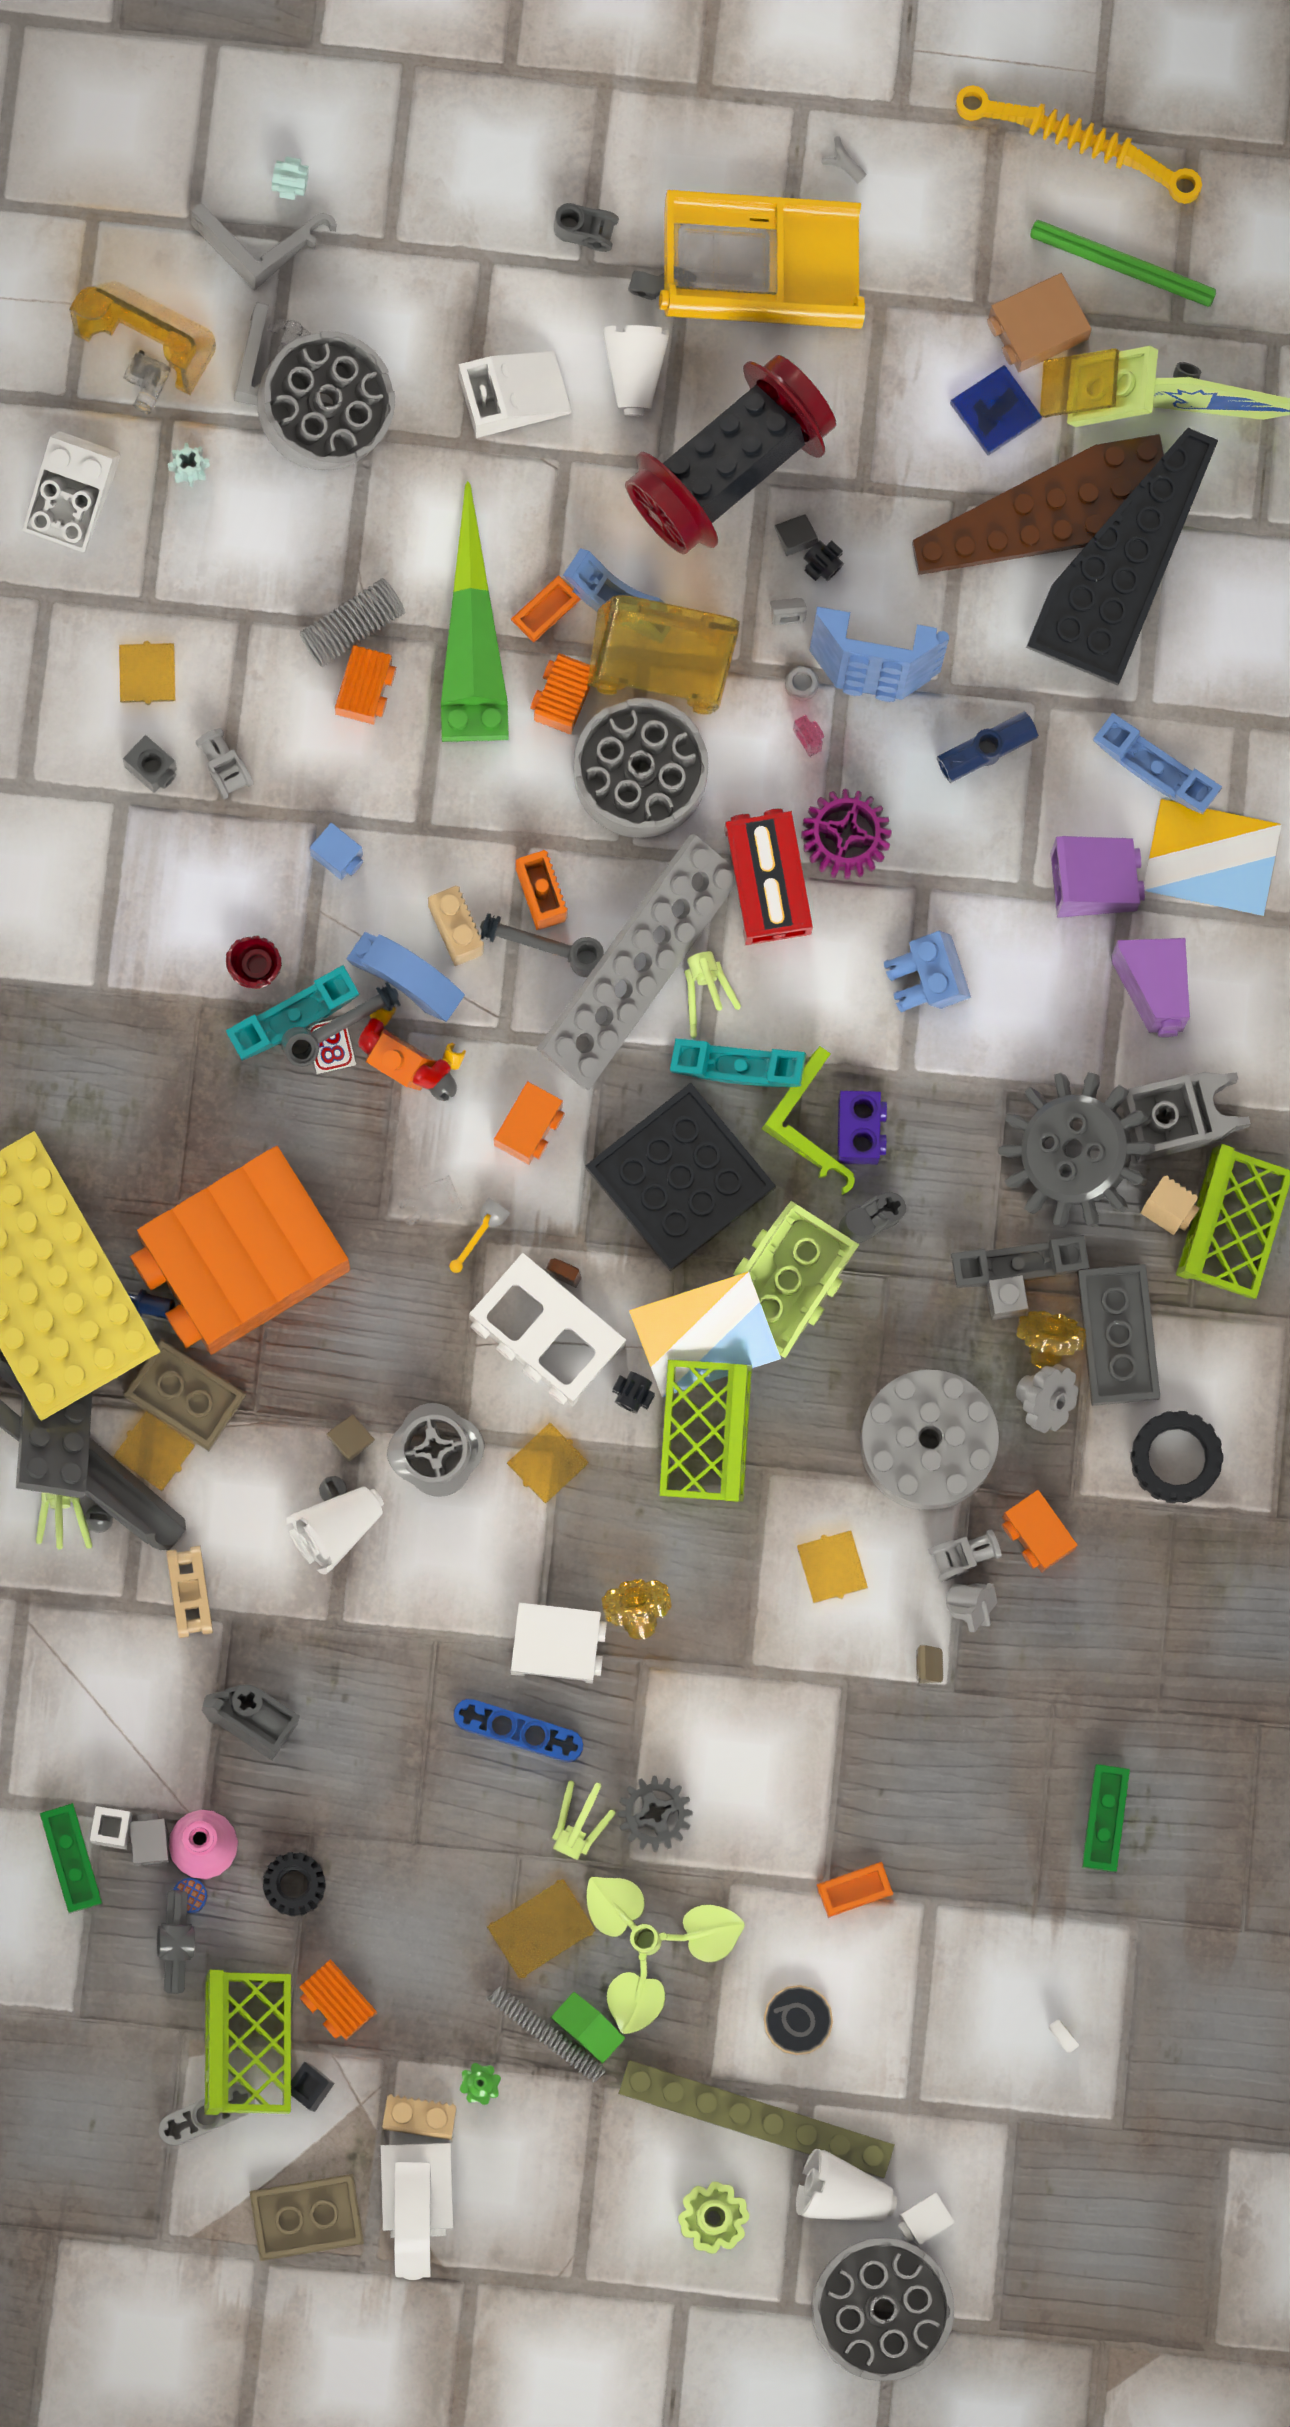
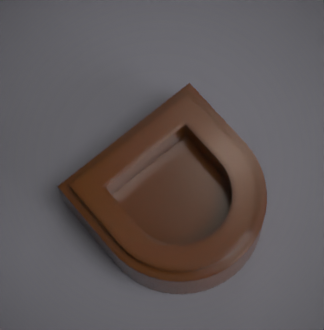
(564, 1272)

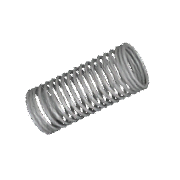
(388, 608)

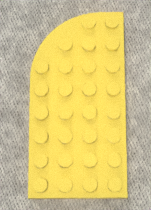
(61, 1302)

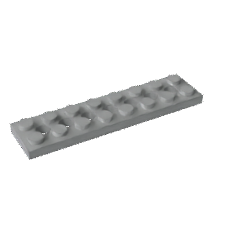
(618, 962)

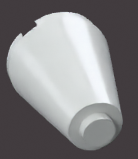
(635, 364)
(334, 1526)
(842, 2191)

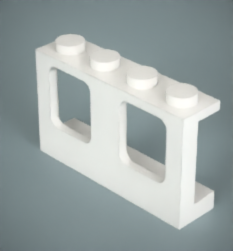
(559, 1313)

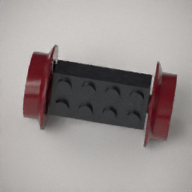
(731, 454)

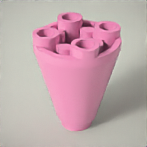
(207, 1859)

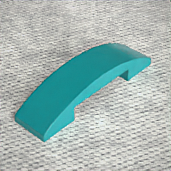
(301, 1010)
(737, 1065)

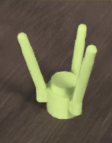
(706, 971)
(59, 1503)
(572, 1841)

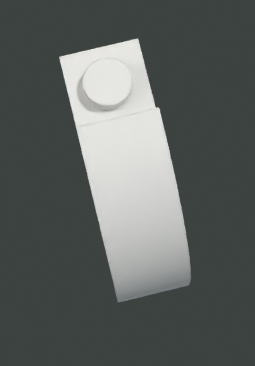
(412, 2220)

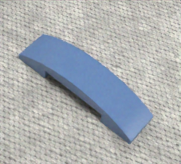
(1155, 766)

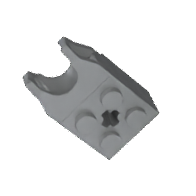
(1191, 1112)

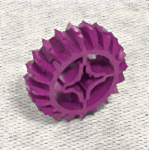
(835, 829)

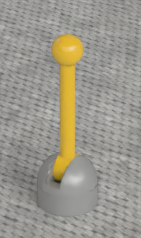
(492, 1216)

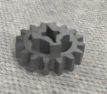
(648, 1799)

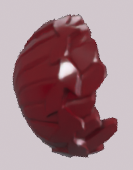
(253, 962)

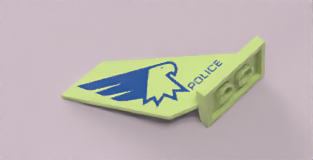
(1141, 391)

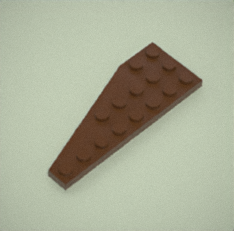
(1045, 513)

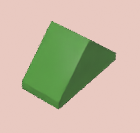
(588, 2027)

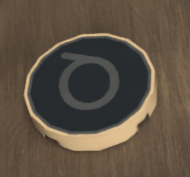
(798, 2020)

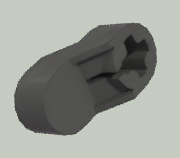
(646, 285)
(886, 1210)

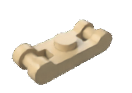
(189, 1591)

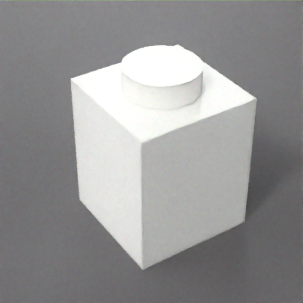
(111, 1827)
(925, 2220)

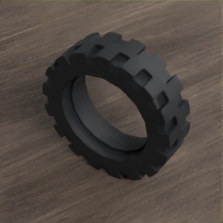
(1171, 1421)

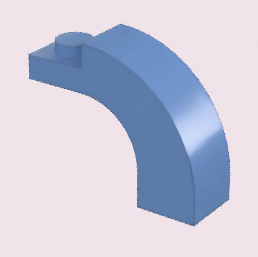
(595, 583)
(407, 973)

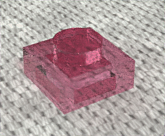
(809, 735)

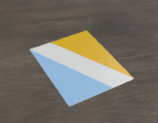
(1212, 857)
(705, 1325)

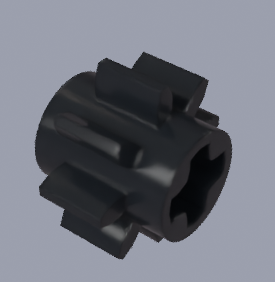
(823, 560)
(633, 1392)

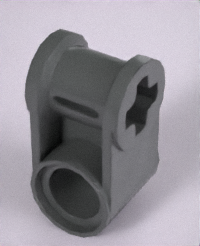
(587, 228)

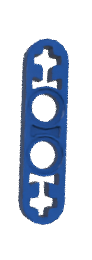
(516, 1736)

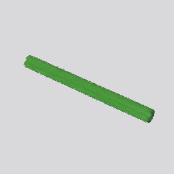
(1123, 263)

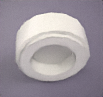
(1063, 2036)

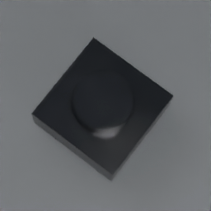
(310, 2086)

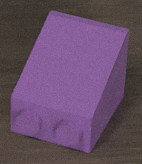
(1095, 875)
(1156, 981)

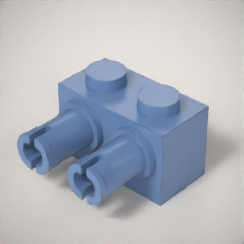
(939, 971)

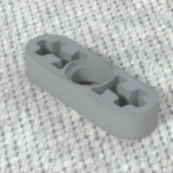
(202, 2129)

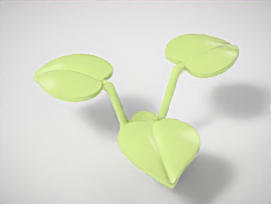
(614, 1906)

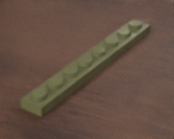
(754, 2118)

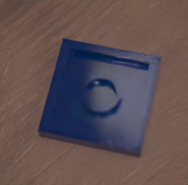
(996, 410)

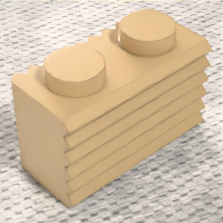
(456, 925)
(1171, 1206)
(419, 2117)

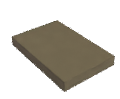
(185, 1395)
(306, 2217)

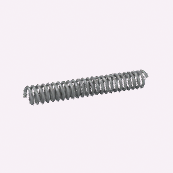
(546, 2035)

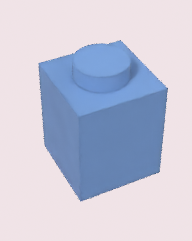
(337, 852)

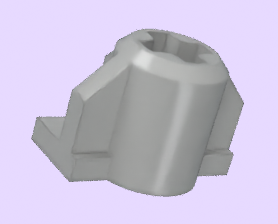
(972, 1603)

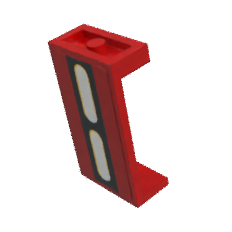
(769, 876)

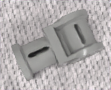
(226, 767)
(963, 1554)

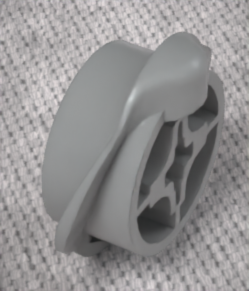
(429, 1415)

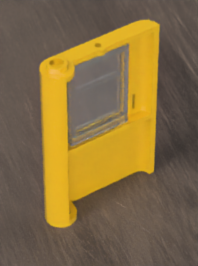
(739, 267)

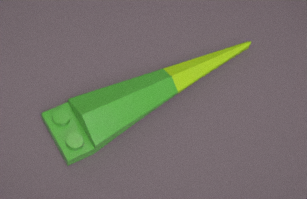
(473, 682)

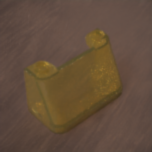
(184, 342)
(662, 650)

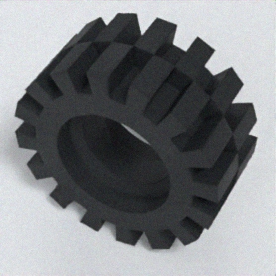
(274, 1875)

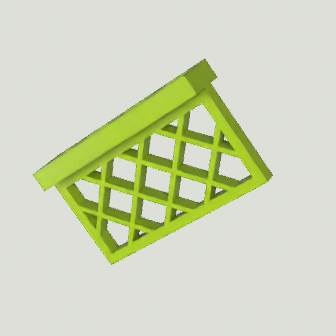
(1211, 1204)
(735, 1431)
(217, 2042)

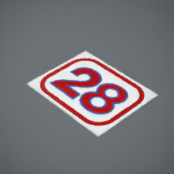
(334, 1052)

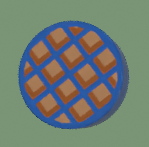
(196, 1894)

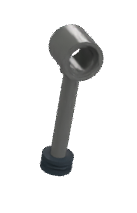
(491, 928)
(386, 997)

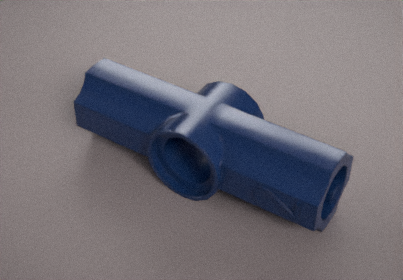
(1006, 738)

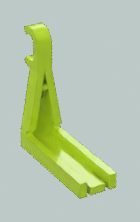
(794, 1139)

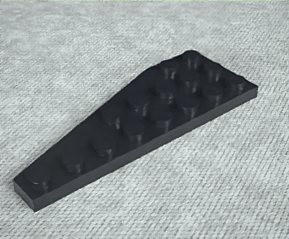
(1110, 585)

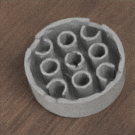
(292, 405)
(646, 801)
(936, 1405)
(846, 2302)

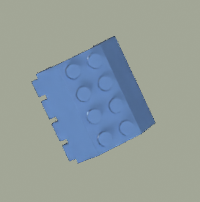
(874, 667)

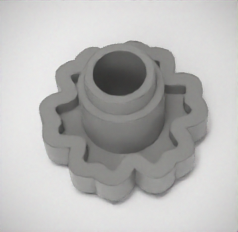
(1048, 1397)

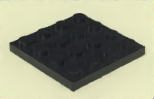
(680, 1176)

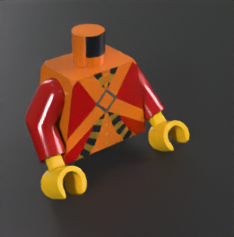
(402, 1060)

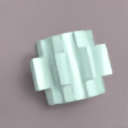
(290, 178)
(188, 455)

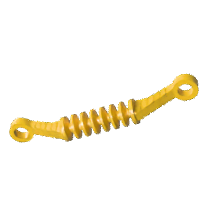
(1125, 153)

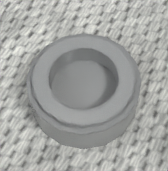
(801, 683)

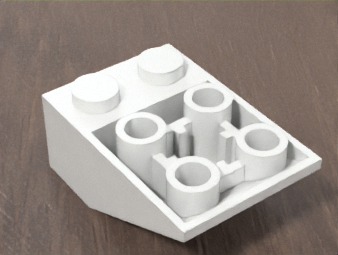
(513, 391)
(70, 490)

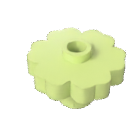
(732, 2214)

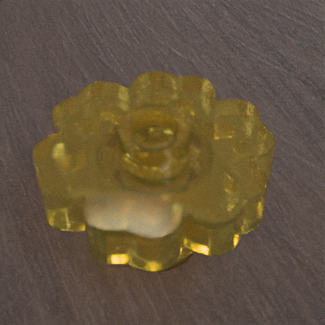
(1050, 1337)
(637, 1606)

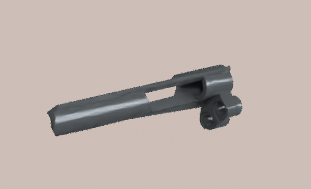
(113, 1486)

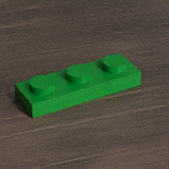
(1105, 1818)
(71, 1858)

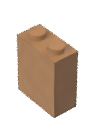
(1038, 323)

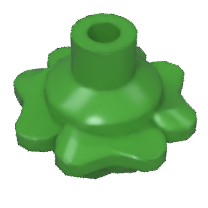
(480, 2084)

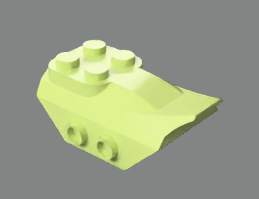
(795, 1271)

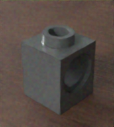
(143, 752)

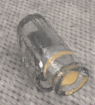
(148, 375)

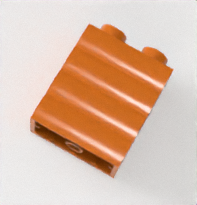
(239, 1252)

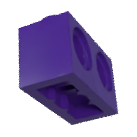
(853, 1127)

